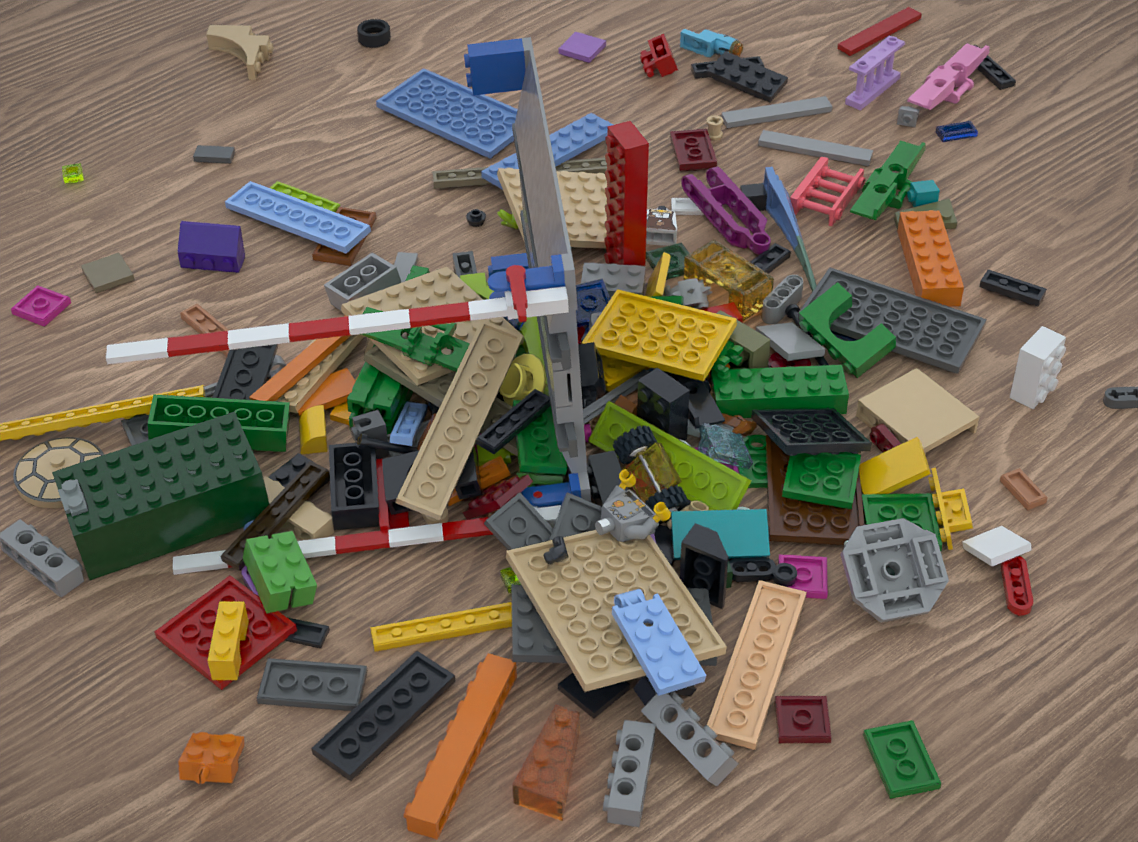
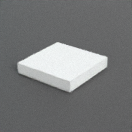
(997, 546)

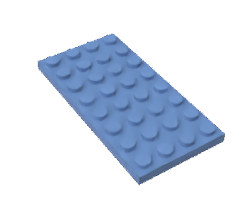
(452, 112)

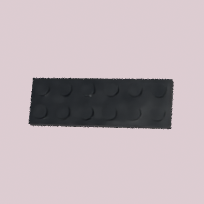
(383, 715)

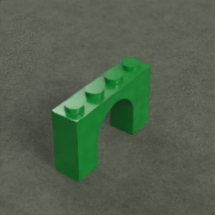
(854, 355)

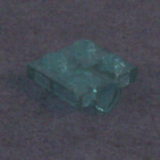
(724, 446)

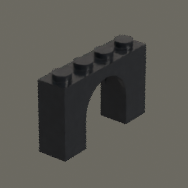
(397, 469)

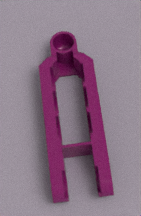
(726, 192)

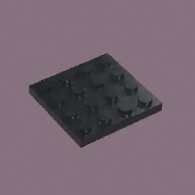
(811, 431)

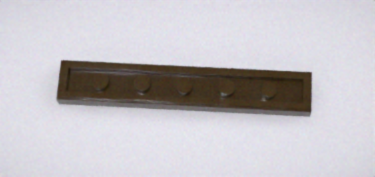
(278, 511)

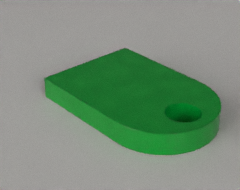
(757, 471)

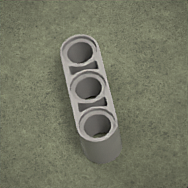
(785, 294)

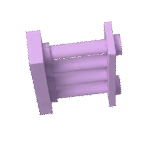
(883, 78)

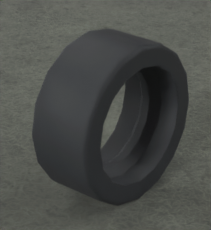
(376, 26)

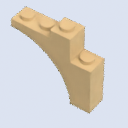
(242, 43)

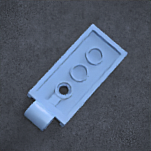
(658, 648)

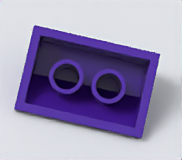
(210, 246)

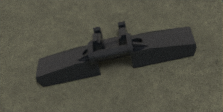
(701, 403)

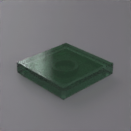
(677, 259)

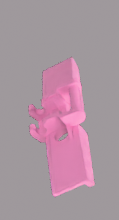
(945, 78)

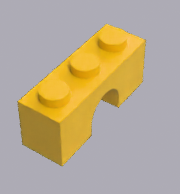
(224, 651)

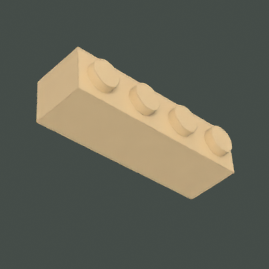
(307, 521)

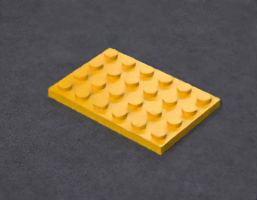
(660, 334)

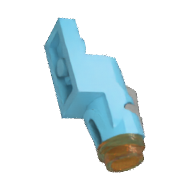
(709, 43)

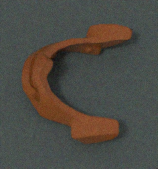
(739, 424)

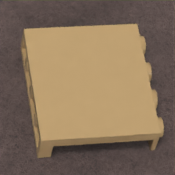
(917, 408)

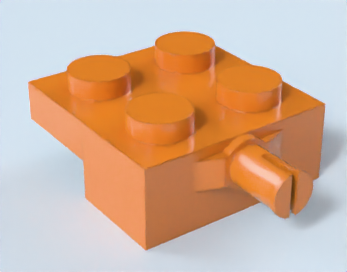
(211, 758)

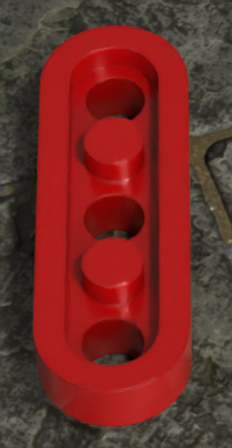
(1015, 574)

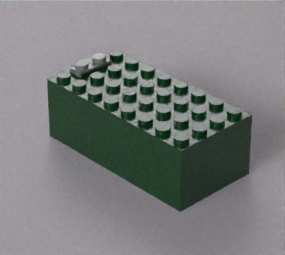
(162, 495)

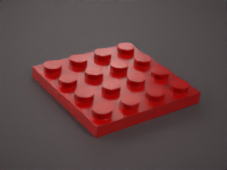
(192, 629)

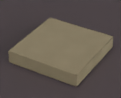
(107, 272)

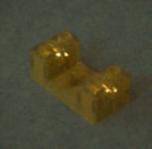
(739, 277)

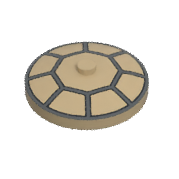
(34, 469)

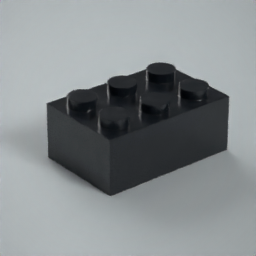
(664, 403)

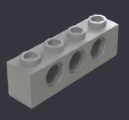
(41, 558)
(720, 760)
(628, 808)

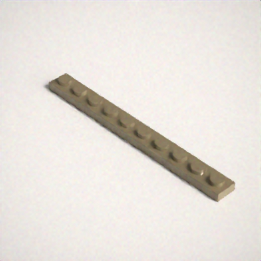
(473, 176)

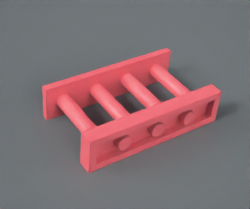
(815, 180)

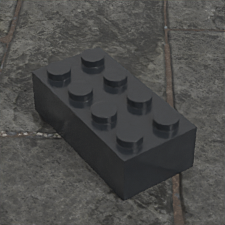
(353, 486)

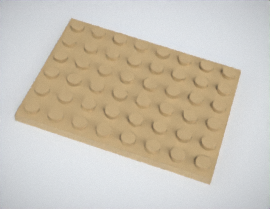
(579, 596)

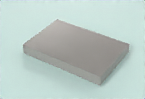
(791, 341)

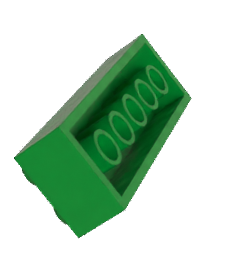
(780, 388)
(262, 421)

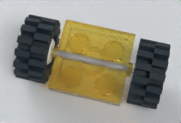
(652, 468)

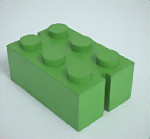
(278, 567)

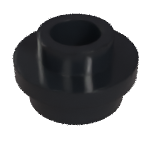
(476, 217)

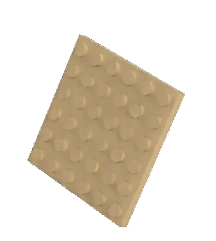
(582, 204)
(427, 290)

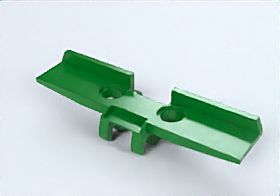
(882, 184)
(424, 347)

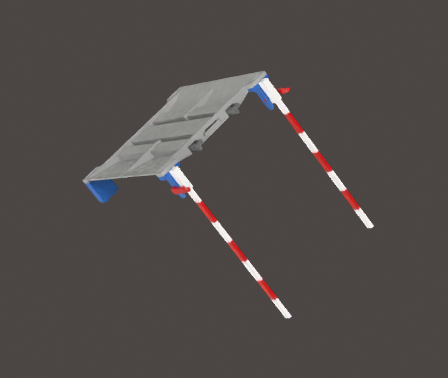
(523, 287)

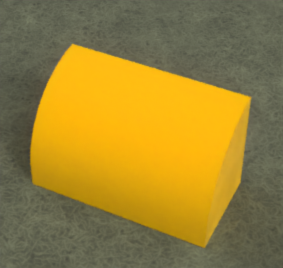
(313, 431)

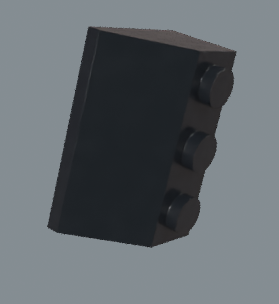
(704, 563)

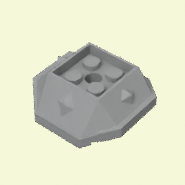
(912, 556)

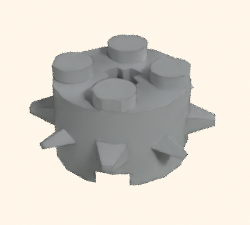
(693, 293)

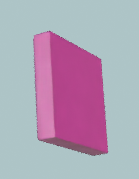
(41, 305)
(810, 574)

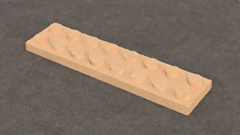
(756, 664)

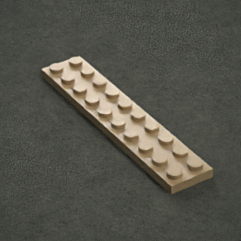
(459, 420)

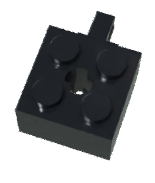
(591, 374)

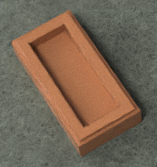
(1023, 489)

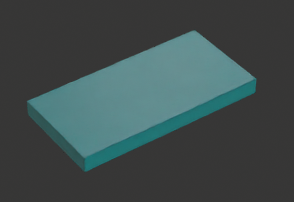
(741, 531)

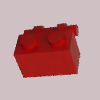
(662, 56)

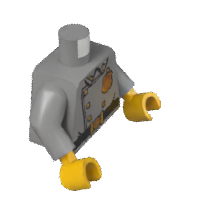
(627, 514)

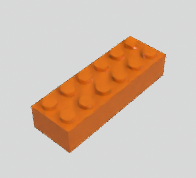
(930, 257)

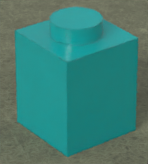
(923, 193)

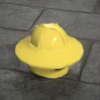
(522, 378)

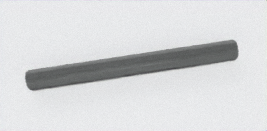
(624, 389)

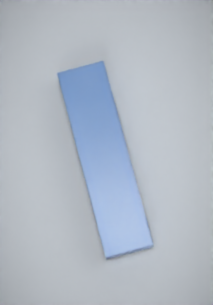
(408, 423)

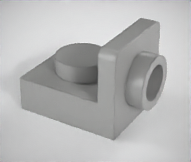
(908, 116)

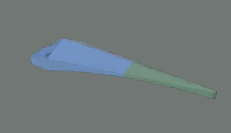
(781, 210)

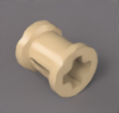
(714, 127)

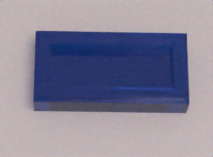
(956, 131)

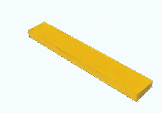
(441, 627)

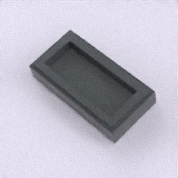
(214, 154)

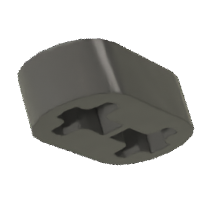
(1121, 397)

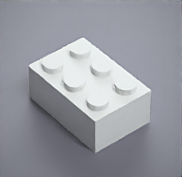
(1038, 367)

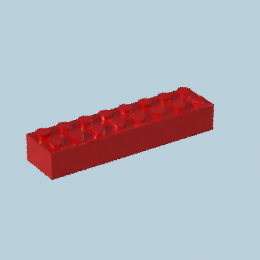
(626, 195)

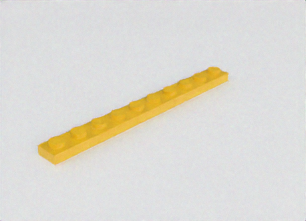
(85, 416)

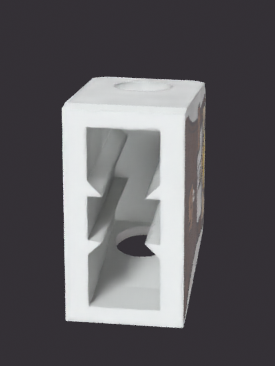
(661, 227)

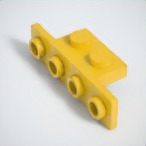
(953, 511)

